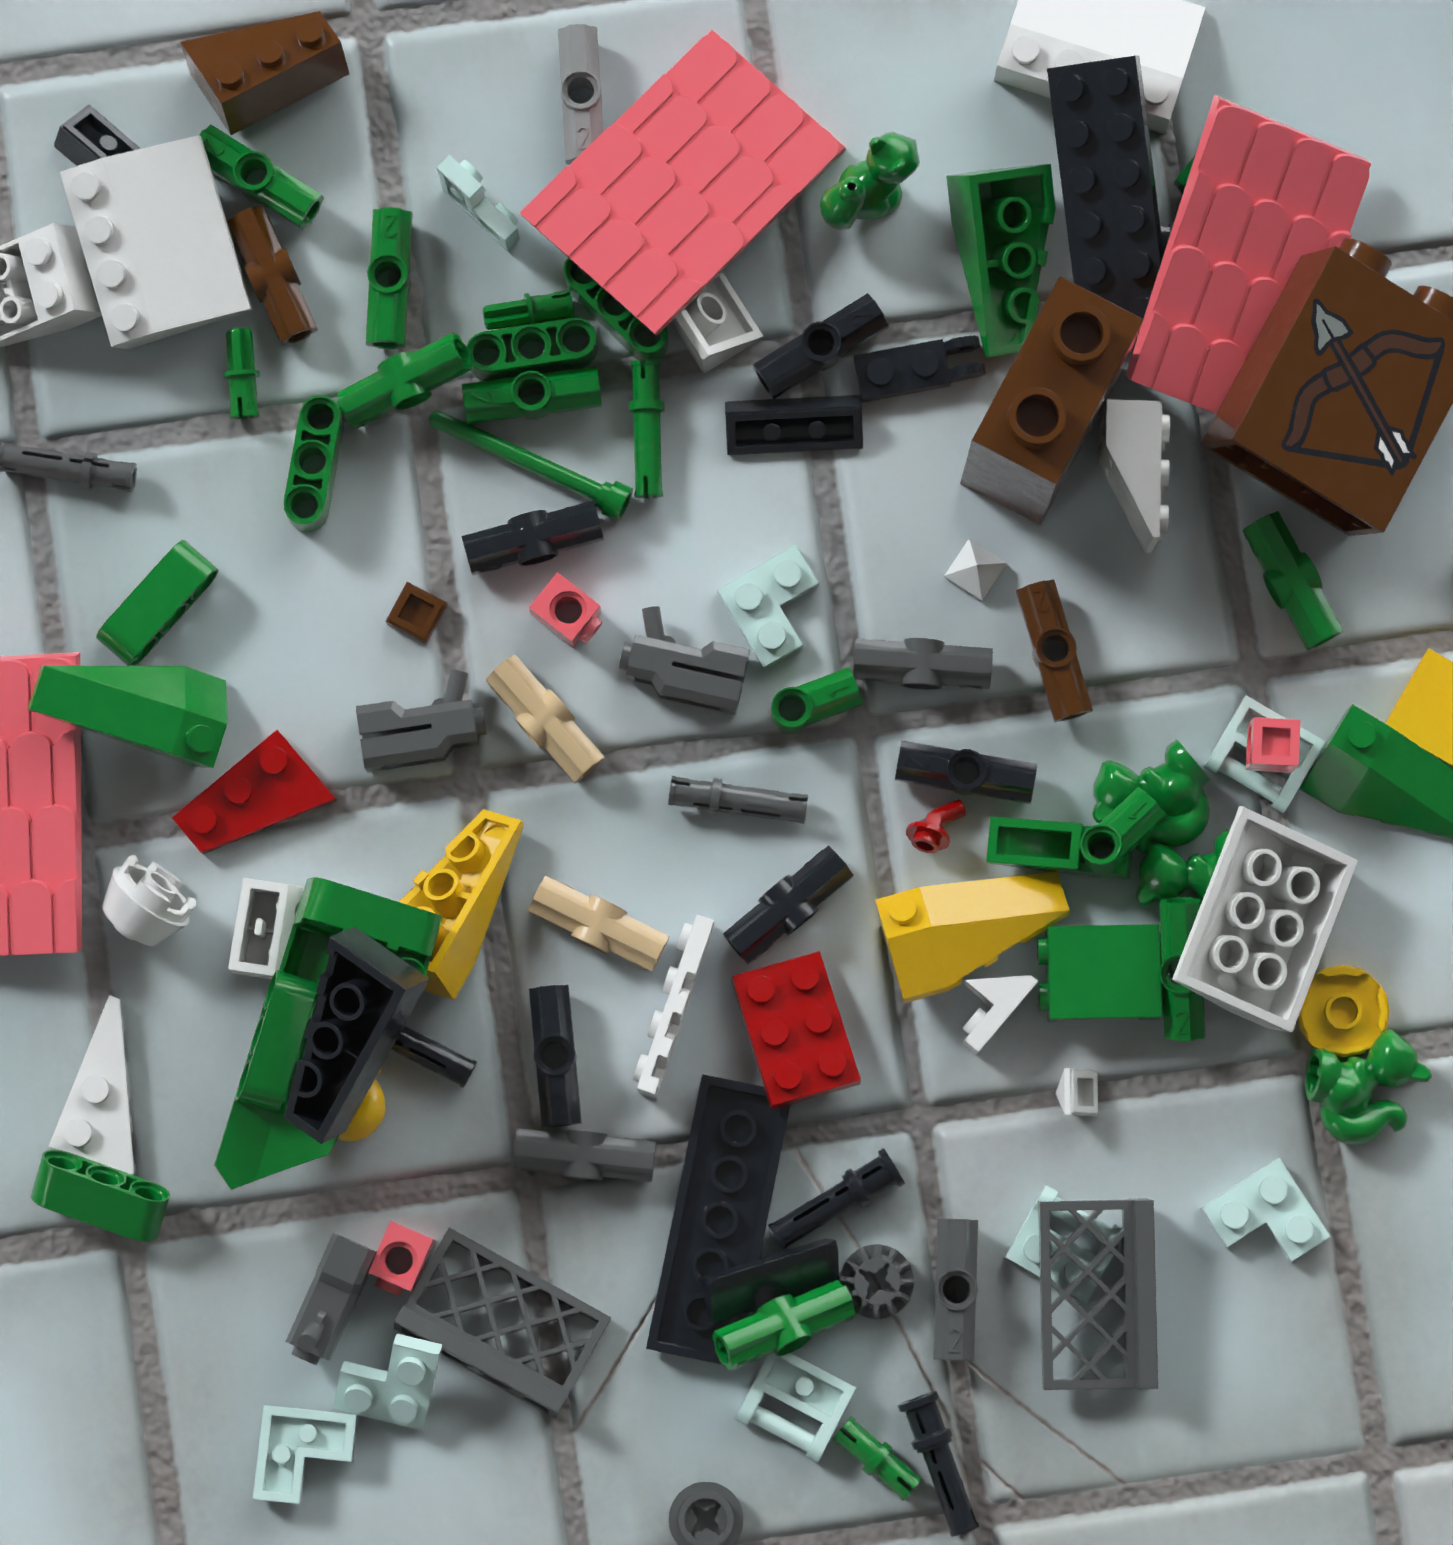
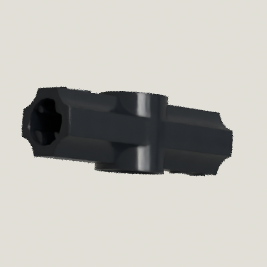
(845, 331)
(532, 538)
(997, 776)
(788, 905)
(553, 1025)

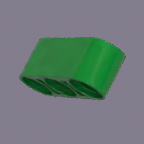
(621, 327)
(552, 336)
(313, 442)
(157, 603)
(100, 1195)

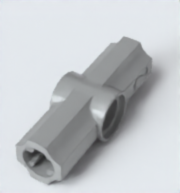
(579, 69)

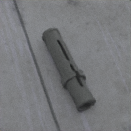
(81, 469)
(737, 799)

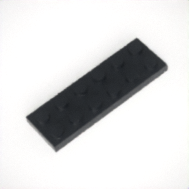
(1107, 179)
(717, 1209)

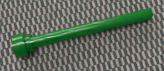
(609, 497)

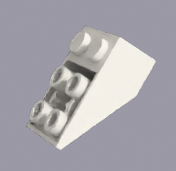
(44, 285)
(1130, 457)
(263, 926)

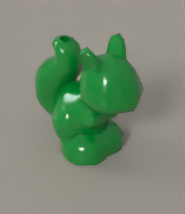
(873, 185)
(1172, 785)
(1168, 875)
(1347, 1087)

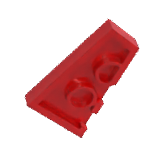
(252, 795)

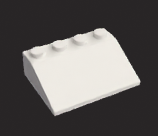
(1085, 31)
(156, 241)
(1264, 921)

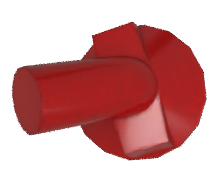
(929, 834)

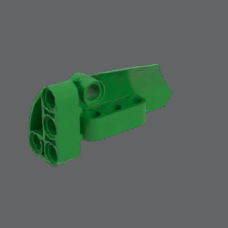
(256, 1133)

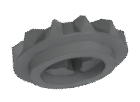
(898, 1275)
(706, 1496)

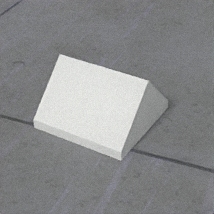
(716, 325)

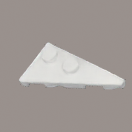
(97, 1111)

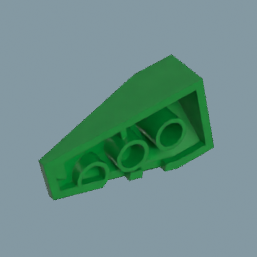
(1001, 241)
(148, 707)
(1382, 776)

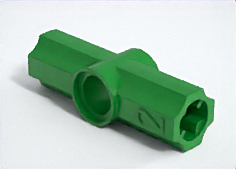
(277, 191)
(389, 251)
(404, 380)
(501, 397)
(1292, 580)
(1182, 1007)
(783, 1325)

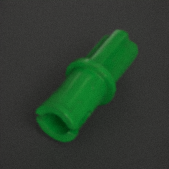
(529, 310)
(241, 373)

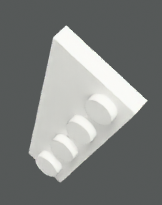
(667, 1024)

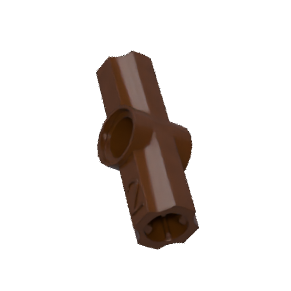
(272, 275)
(1044, 623)

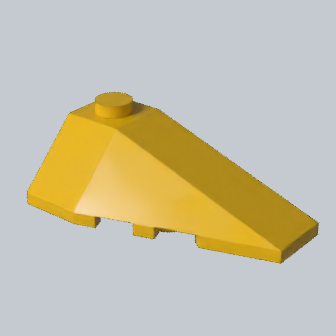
(465, 893)
(956, 927)

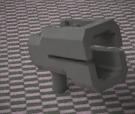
(683, 673)
(419, 735)
(330, 1299)

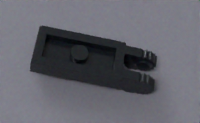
(914, 368)

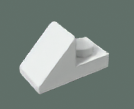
(1003, 997)

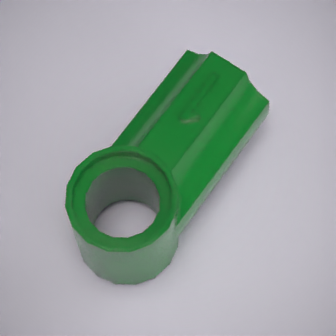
(820, 699)
(1125, 828)

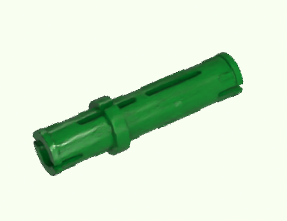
(647, 430)

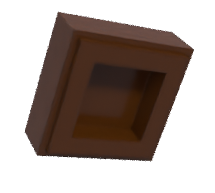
(416, 613)

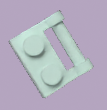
(1237, 734)
(1025, 1248)
(804, 1389)

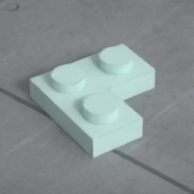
(463, 186)
(757, 601)
(1271, 1199)
(393, 1395)
(290, 1437)

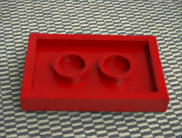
(795, 1030)

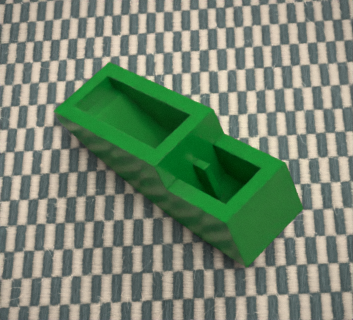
(1046, 847)

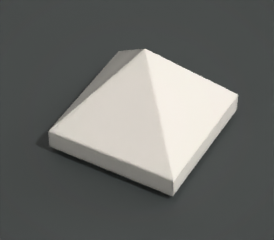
(975, 569)
(1078, 1092)

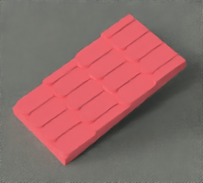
(683, 182)
(1243, 222)
(38, 817)

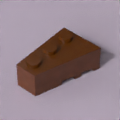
(264, 67)

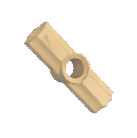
(544, 718)
(598, 923)

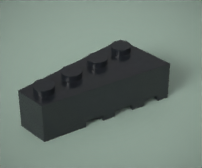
(354, 1026)

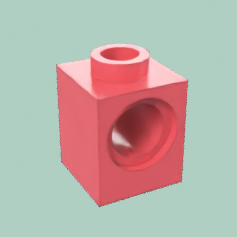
(555, 594)
(1272, 745)
(416, 1243)

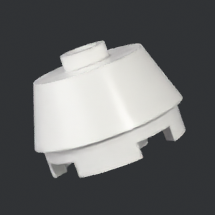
(146, 902)

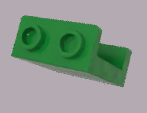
(1100, 972)

